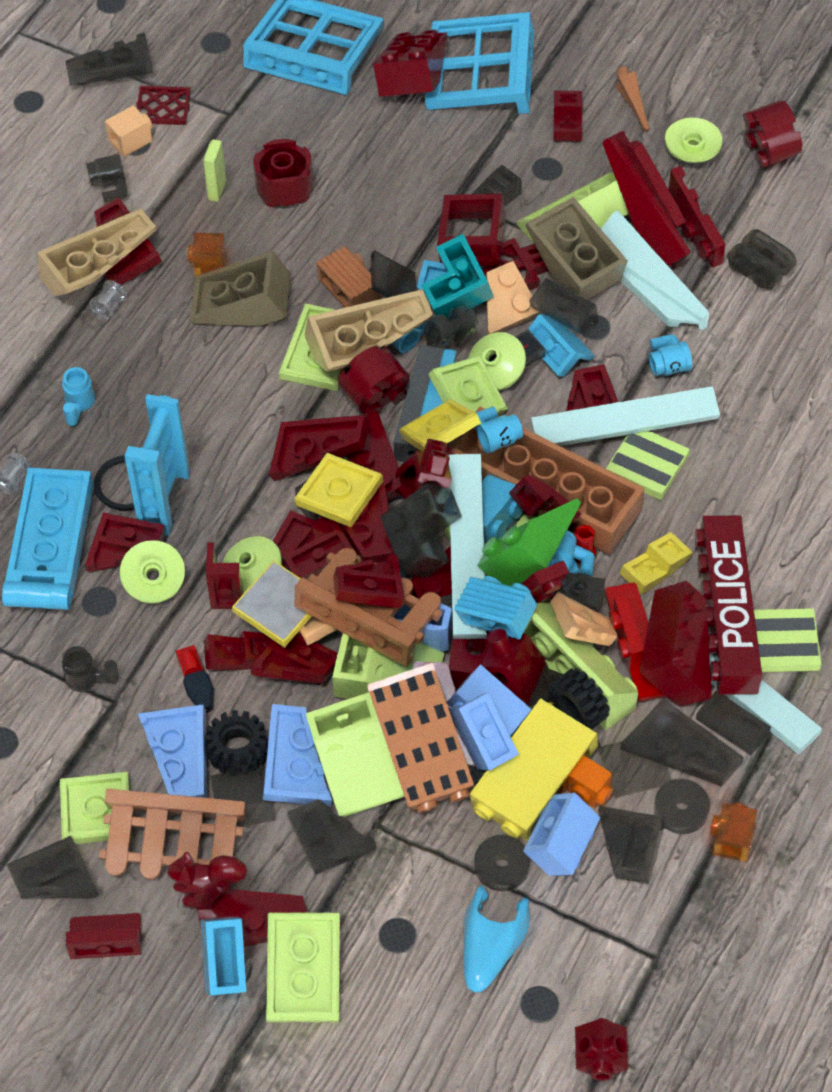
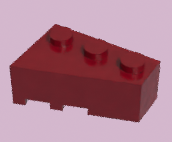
(678, 645)

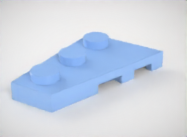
(179, 748)
(292, 760)

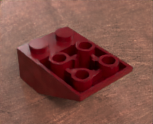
(410, 63)

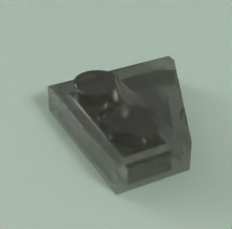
(327, 836)
(631, 842)

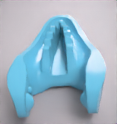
(490, 943)

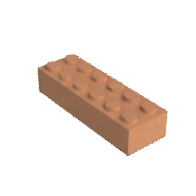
(606, 499)

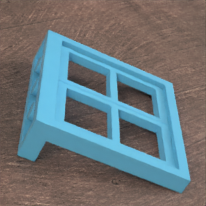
(519, 59)
(300, 63)

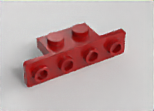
(631, 625)

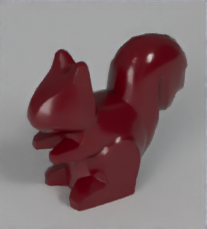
(204, 881)

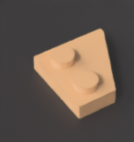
(510, 300)
(582, 622)

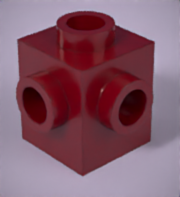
(601, 1049)

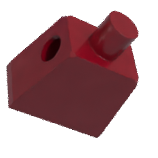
(514, 662)

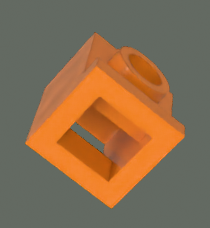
(589, 782)

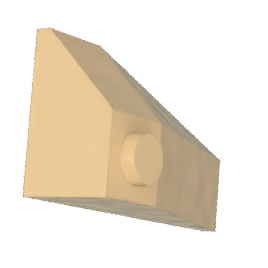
(92, 253)
(346, 332)

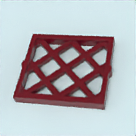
(161, 90)

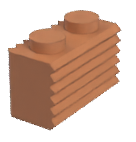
(346, 277)

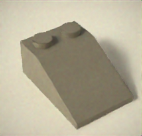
(576, 249)
(242, 293)

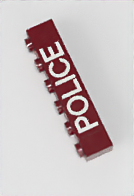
(729, 605)

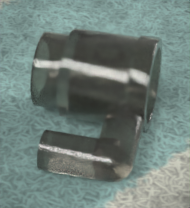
(108, 171)
(81, 672)

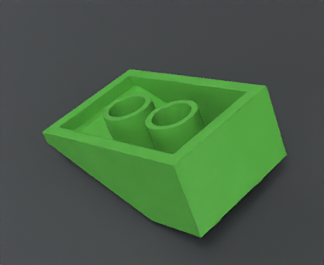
(527, 547)

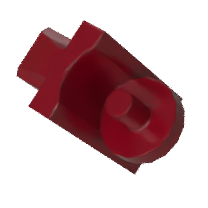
(432, 465)

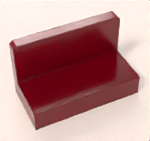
(223, 581)
(104, 936)

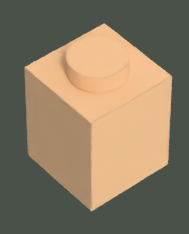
(129, 130)

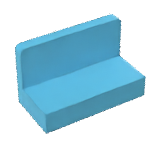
(560, 344)

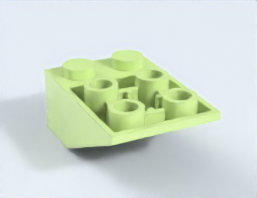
(361, 665)
(354, 755)

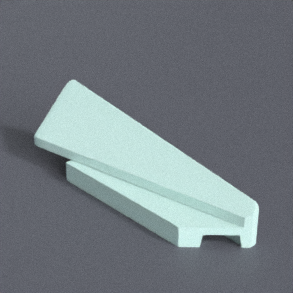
(652, 279)

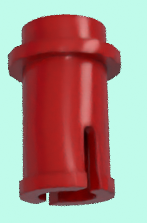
(585, 538)

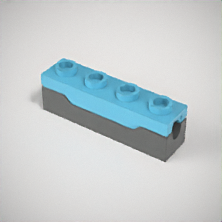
(421, 394)

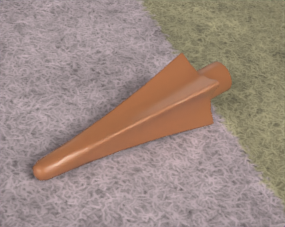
(630, 91)

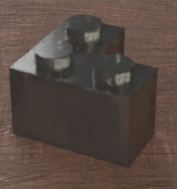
(415, 529)

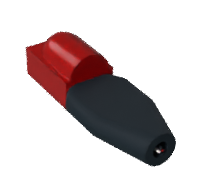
(195, 679)

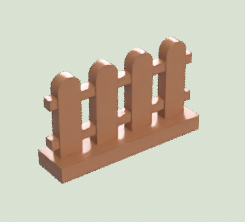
(367, 623)
(156, 823)

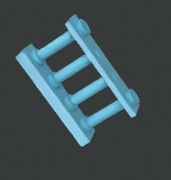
(158, 462)

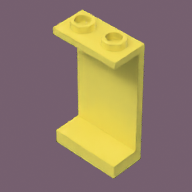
(523, 786)

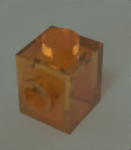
(207, 252)
(733, 831)

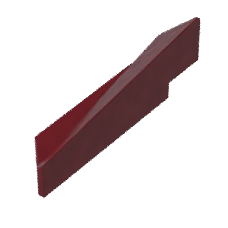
(647, 198)

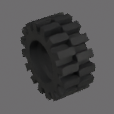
(579, 698)
(238, 758)

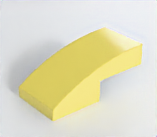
(657, 563)

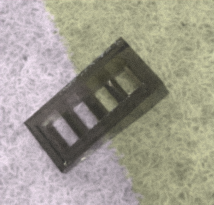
(503, 181)

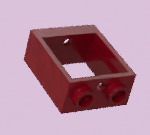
(475, 206)

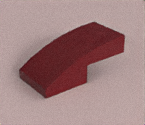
(567, 116)
(537, 496)
(234, 652)

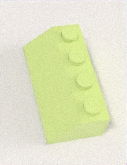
(597, 199)
(567, 653)

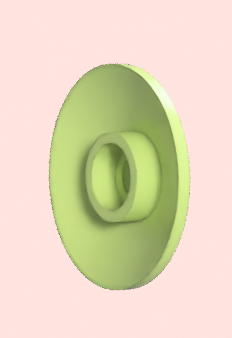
(693, 140)
(509, 360)
(260, 551)
(150, 557)

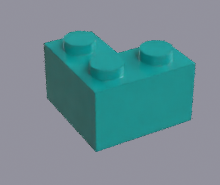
(463, 281)

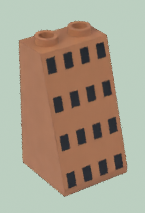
(421, 738)

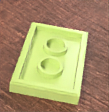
(298, 362)
(303, 967)

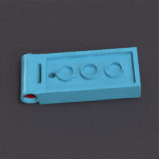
(48, 539)

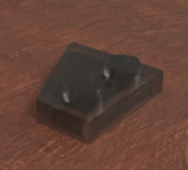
(53, 873)

